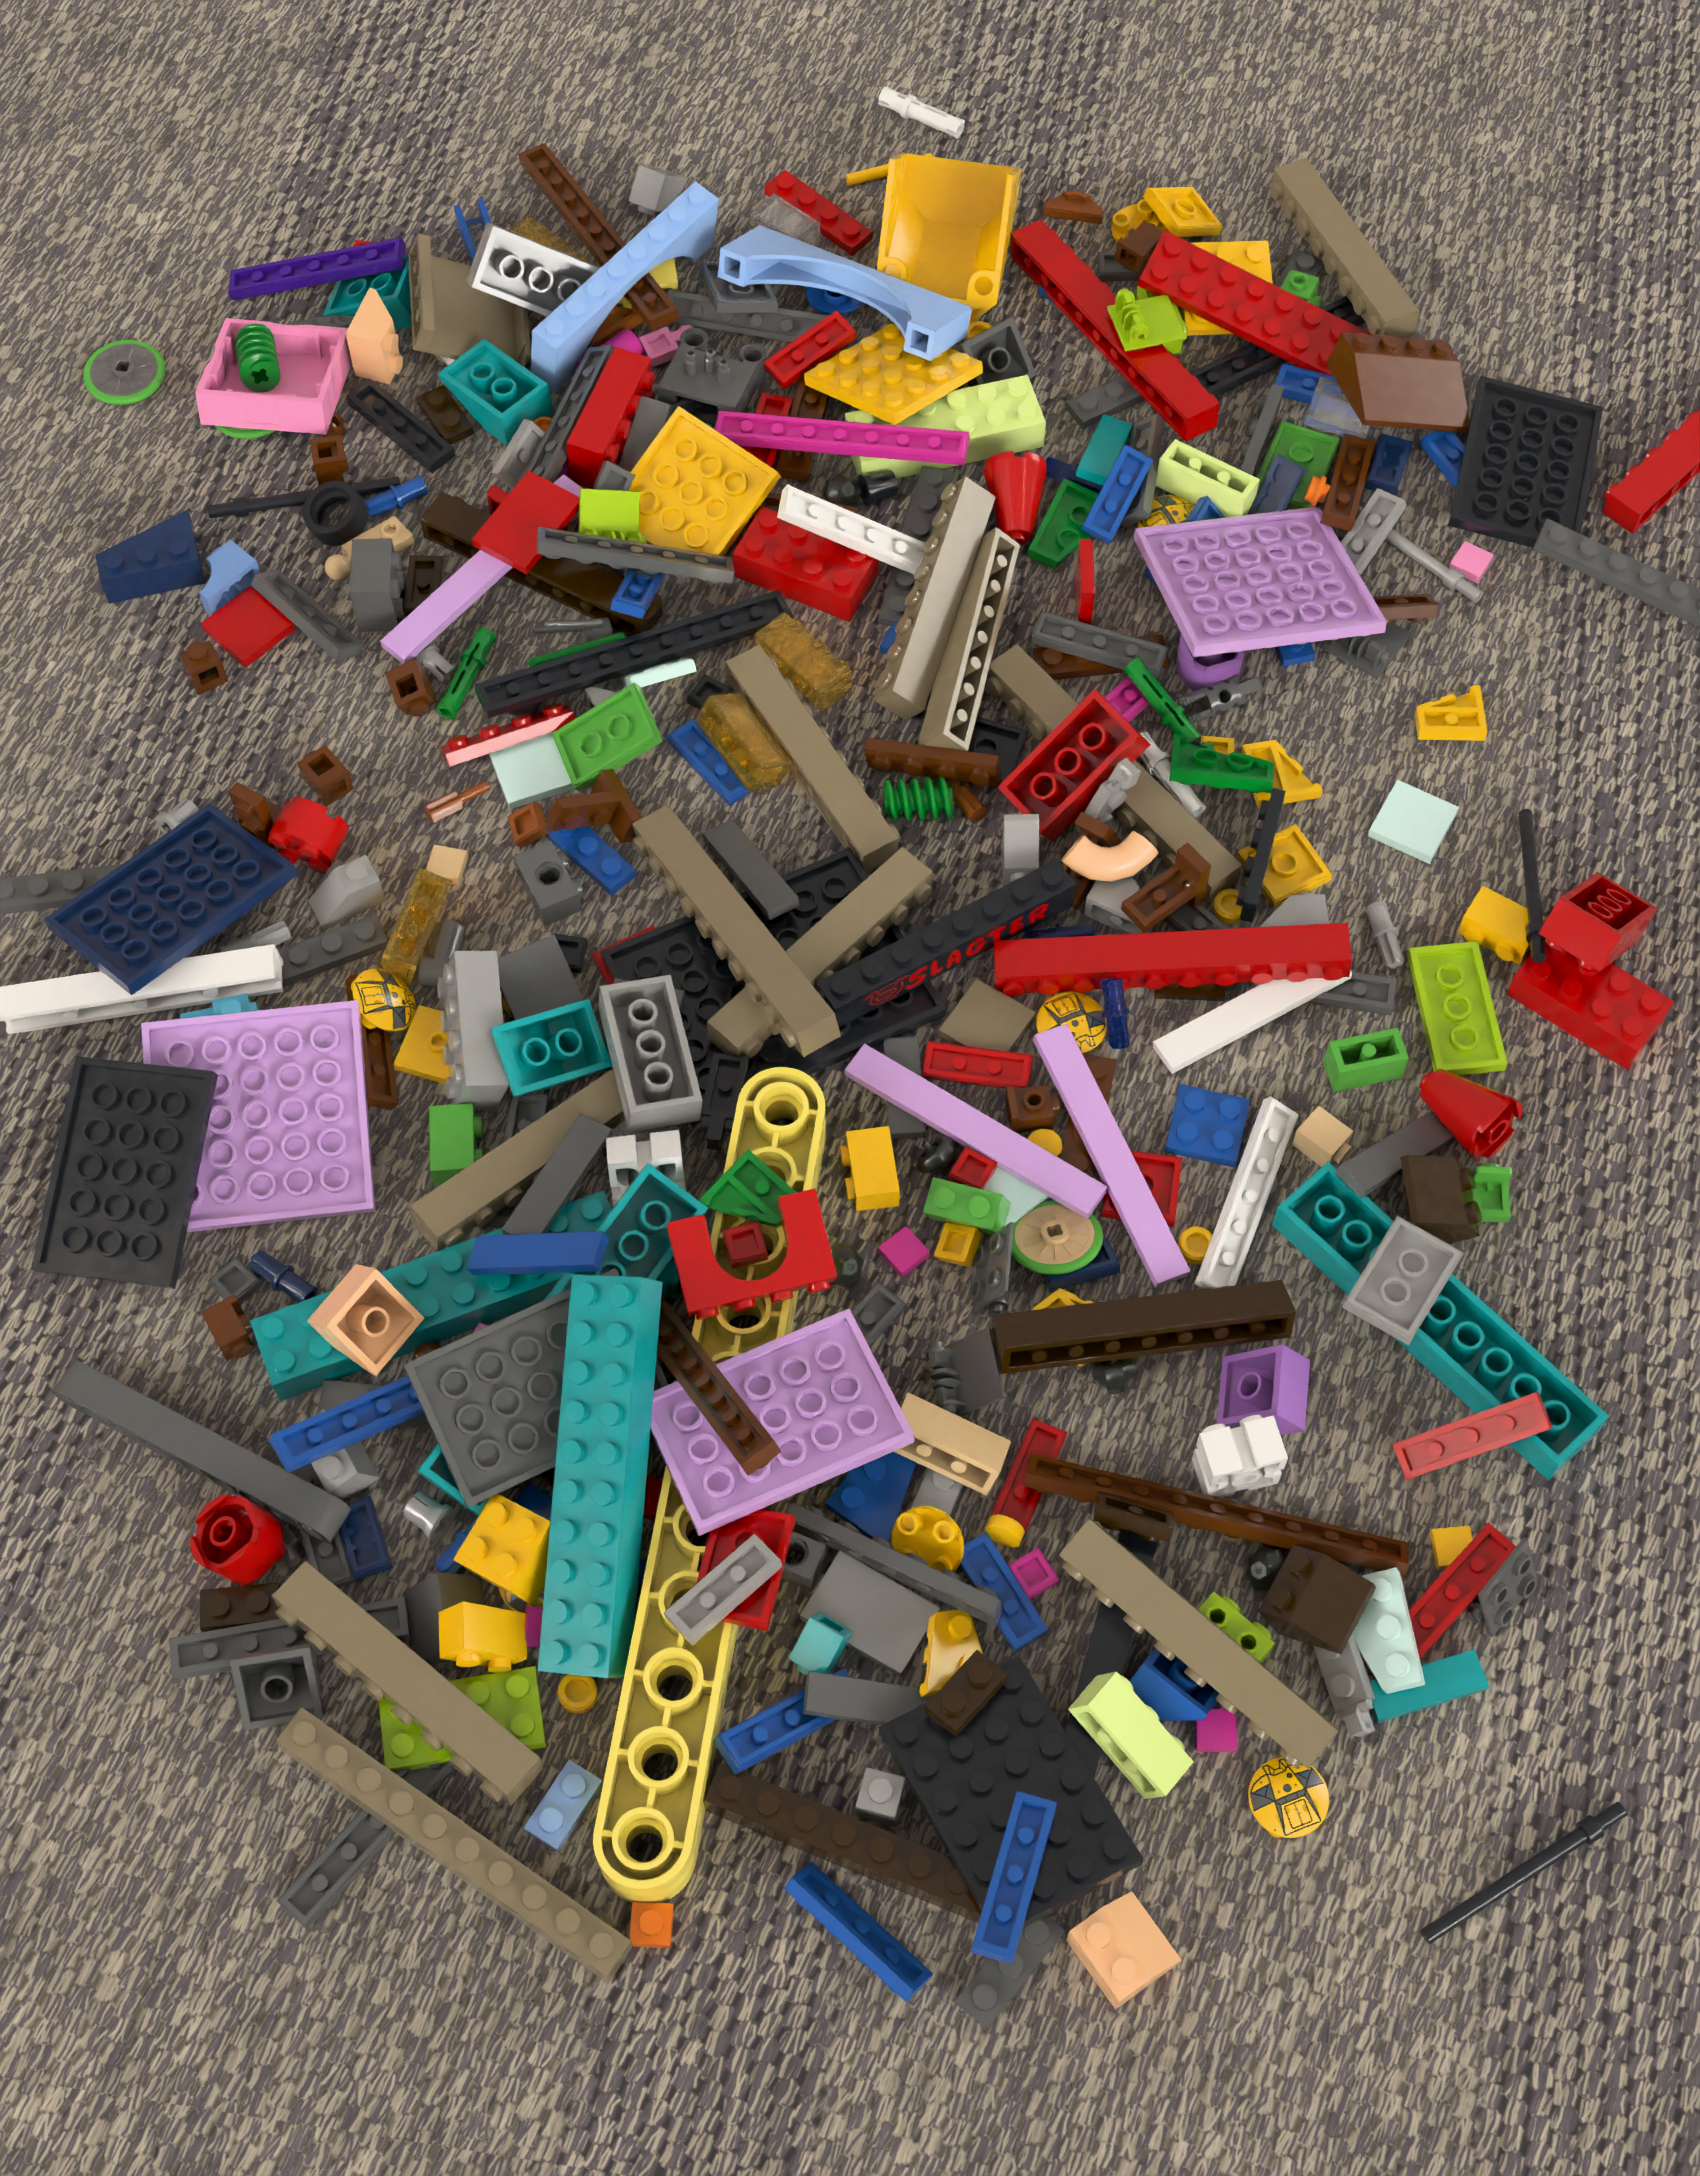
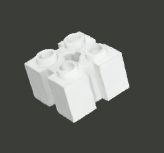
(628, 1157)
(1239, 1456)

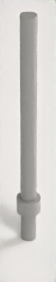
(1451, 578)

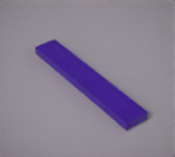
(317, 269)

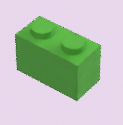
(1365, 1059)
(453, 1139)
(966, 1206)

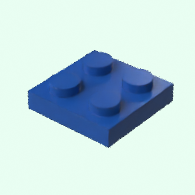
(1207, 1125)

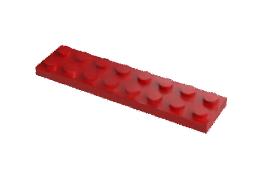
(1243, 303)

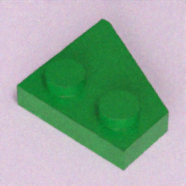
(748, 1191)

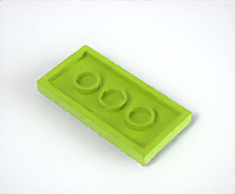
(1456, 1008)
(506, 1696)

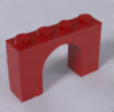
(710, 1288)

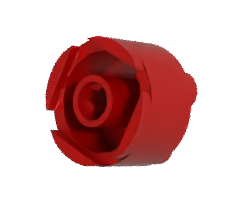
(308, 834)
(237, 1539)

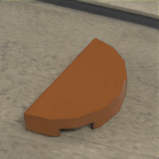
(1074, 206)
(616, 321)

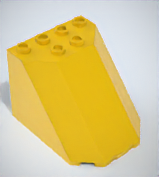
(949, 226)

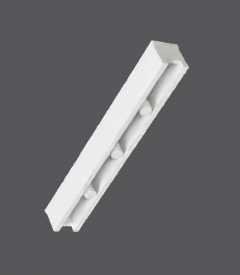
(98, 997)

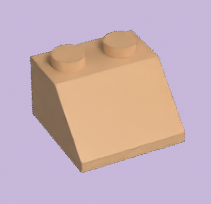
(374, 341)
(366, 1318)
(1122, 1949)

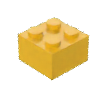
(508, 1548)

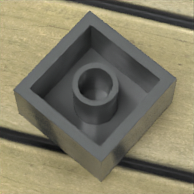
(376, 584)

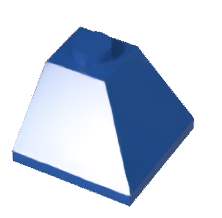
(1171, 1691)

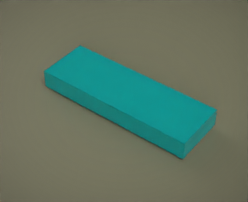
(1103, 449)
(1444, 1682)

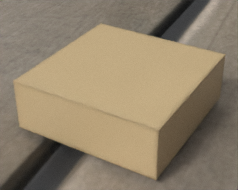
(448, 863)

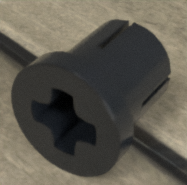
(877, 486)

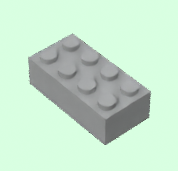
(526, 270)
(471, 1008)
(649, 1053)

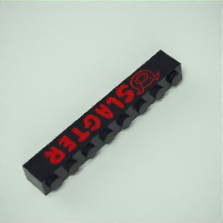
(947, 942)

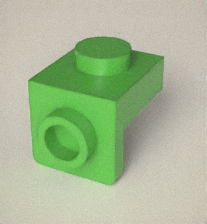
(1303, 286)
(1492, 1192)

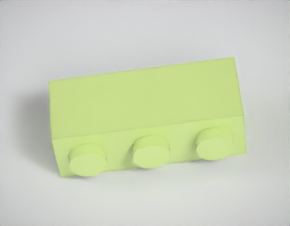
(1196, 474)
(1131, 1735)

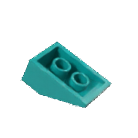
(391, 287)
(497, 390)
(551, 1048)

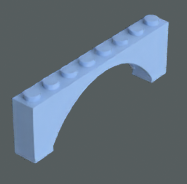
(679, 230)
(924, 317)

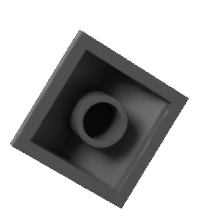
(1001, 353)
(431, 1597)
(276, 1685)

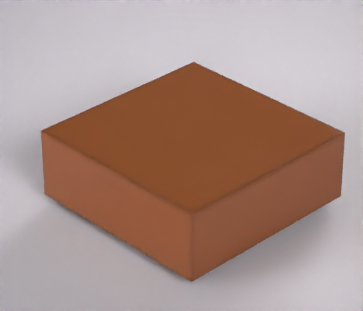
(528, 824)

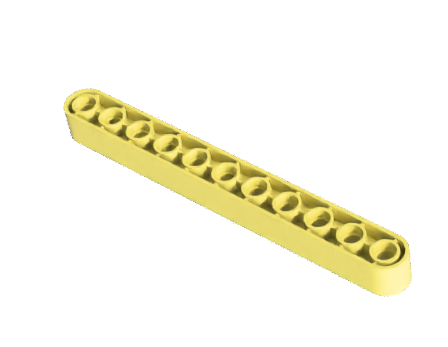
(645, 1719)

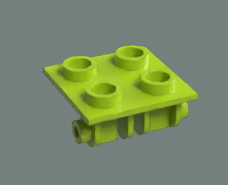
(1145, 321)
(610, 514)

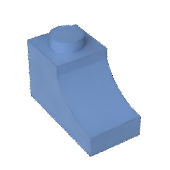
(230, 575)

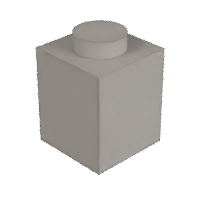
(880, 1797)

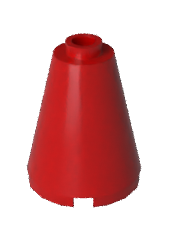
(1018, 492)
(1470, 1111)

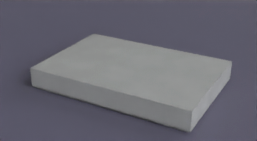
(1402, 1280)
(882, 1614)

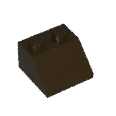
(1441, 1197)
(1316, 1600)

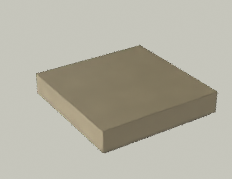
(987, 1019)

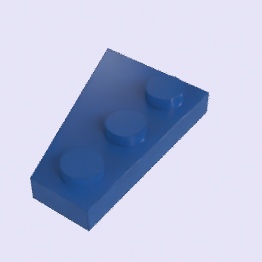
(874, 1495)

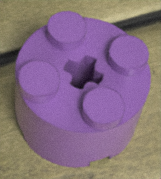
(1208, 670)

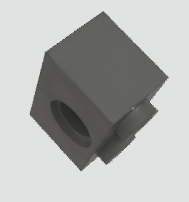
(552, 900)

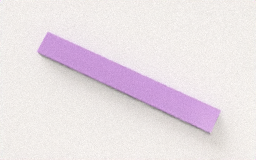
(450, 599)
(976, 1131)
(1111, 1156)

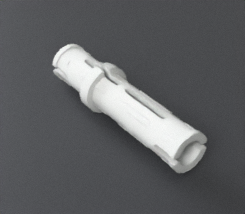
(911, 108)
(1159, 765)

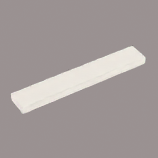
(850, 529)
(1236, 1019)
(1247, 1196)

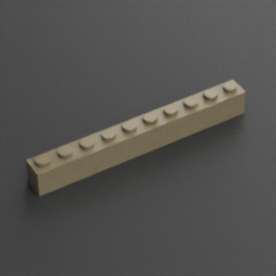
(1148, 806)
(736, 932)
(455, 1845)

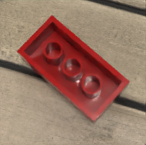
(608, 415)
(804, 566)
(1072, 764)
(1597, 922)
(1600, 1008)

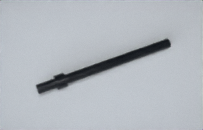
(241, 507)
(1532, 887)
(1587, 1831)

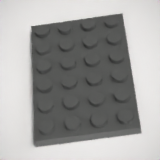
(499, 1398)

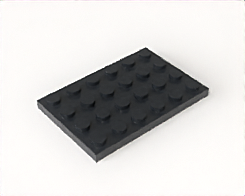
(1524, 462)
(125, 1172)
(972, 1783)

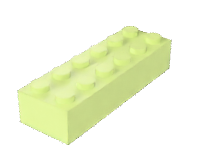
(996, 415)

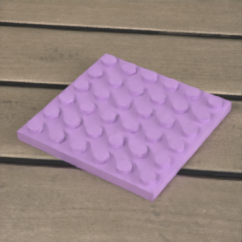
(1258, 581)
(284, 1112)

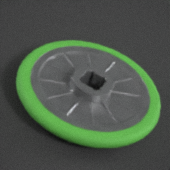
(124, 372)

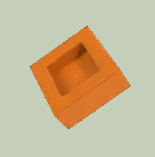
(651, 1924)

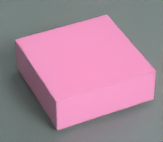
(1471, 561)

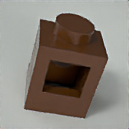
(1137, 247)
(329, 458)
(198, 659)
(411, 688)
(325, 775)
(1024, 1116)
(229, 1328)

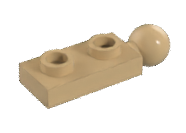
(339, 566)

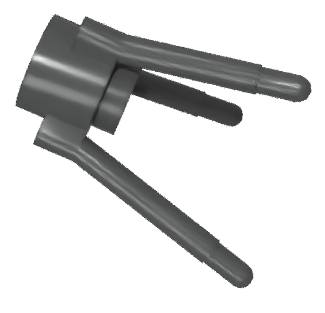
(591, 629)

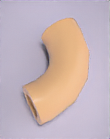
(1112, 862)

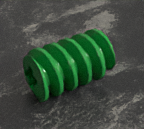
(257, 357)
(918, 798)

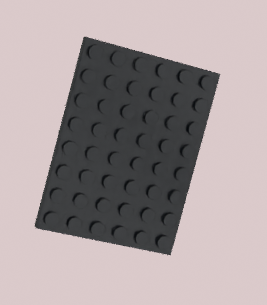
(709, 984)

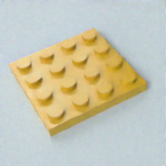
(890, 381)
(698, 487)

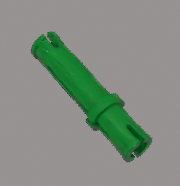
(471, 663)
(1161, 701)

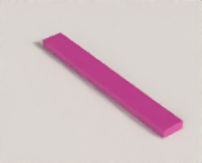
(844, 437)

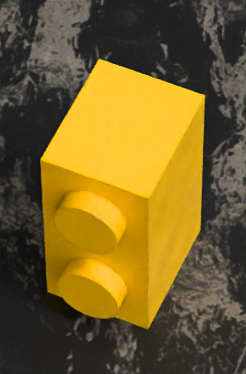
(1497, 925)
(871, 1168)
(482, 1636)

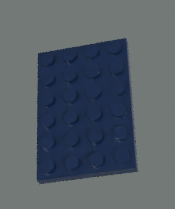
(170, 898)

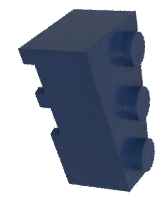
(152, 561)

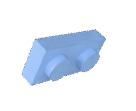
(563, 1805)

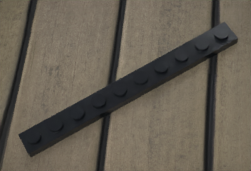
(629, 654)

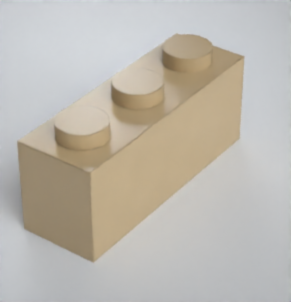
(953, 1445)

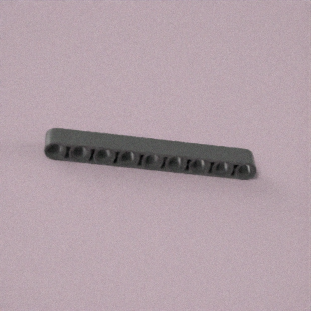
(202, 1451)

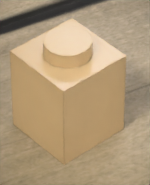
(1323, 1138)

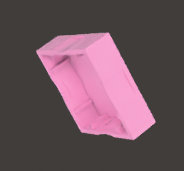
(312, 375)

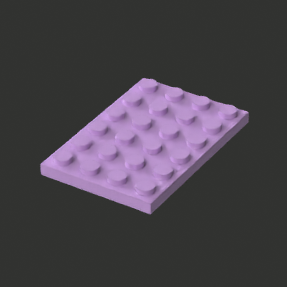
(814, 1397)

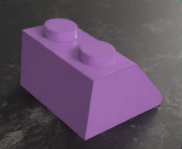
(1266, 1385)

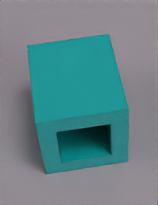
(820, 1645)

